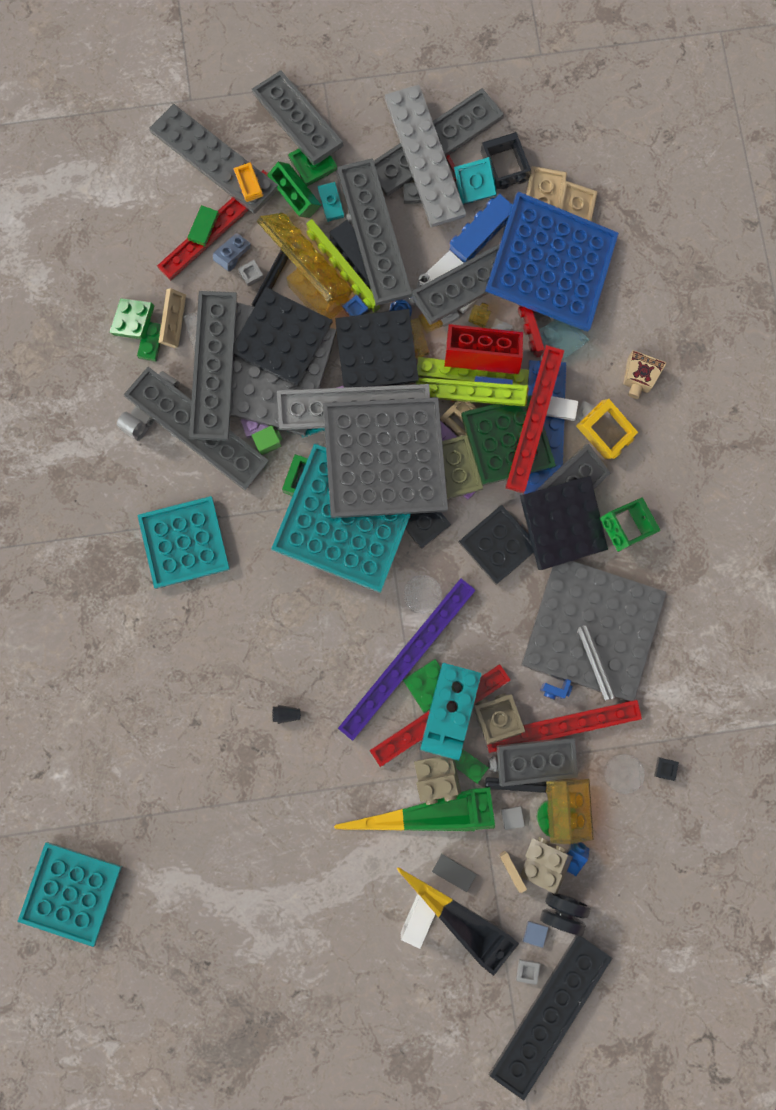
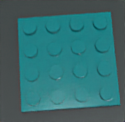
(183, 542)
(69, 894)

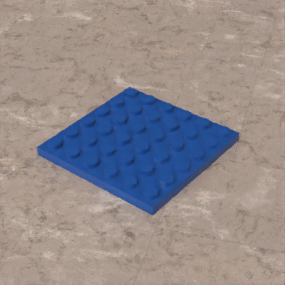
(552, 262)

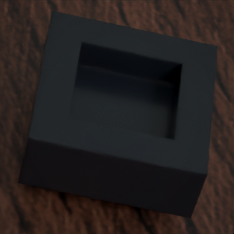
(666, 769)

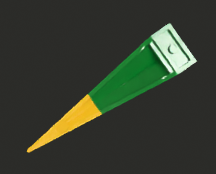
(467, 813)

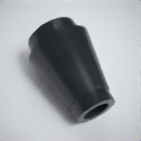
(285, 714)

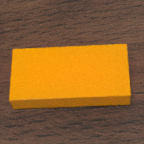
(248, 182)

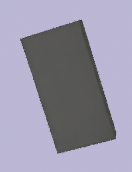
(454, 873)

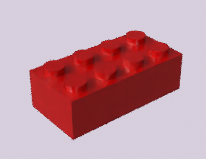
(484, 349)

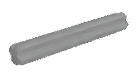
(596, 662)

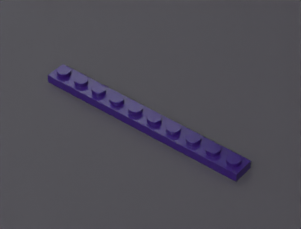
(406, 659)

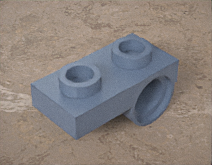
(230, 251)

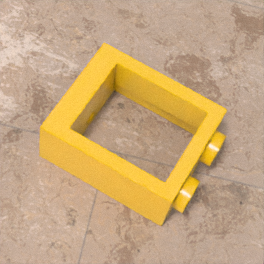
(593, 416)

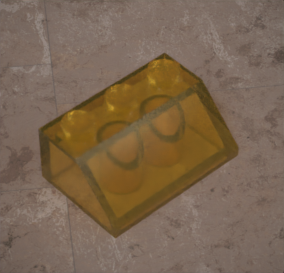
(312, 297)
(569, 811)

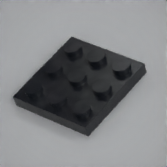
(498, 544)

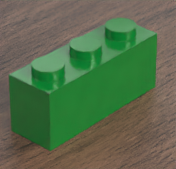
(294, 190)

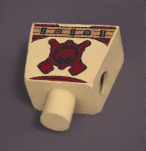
(641, 373)

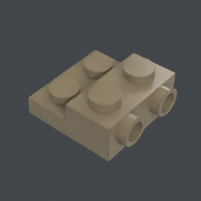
(498, 718)
(437, 779)
(546, 864)

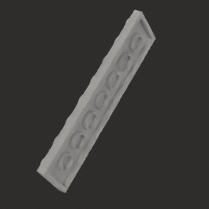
(425, 156)
(305, 407)

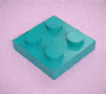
(475, 181)

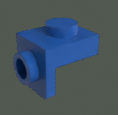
(553, 692)
(580, 856)

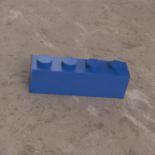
(482, 229)

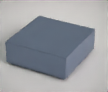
(535, 934)

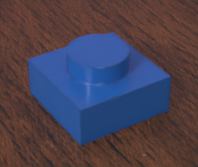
(355, 307)

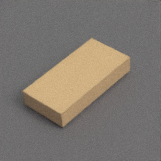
(512, 872)

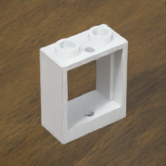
(417, 923)

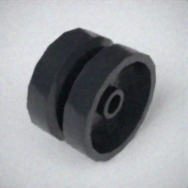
(564, 914)

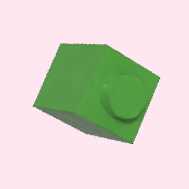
(267, 440)

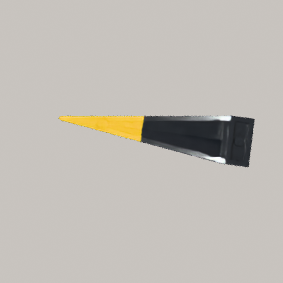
(479, 936)

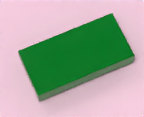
(203, 225)

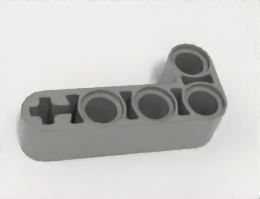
(137, 422)

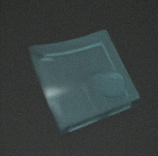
(563, 337)

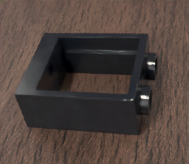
(502, 144)

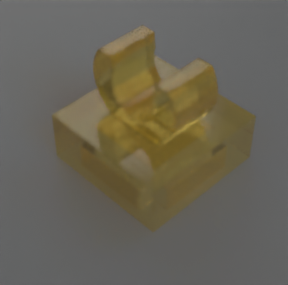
(480, 315)
(427, 327)

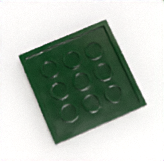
(494, 440)

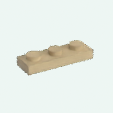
(172, 318)

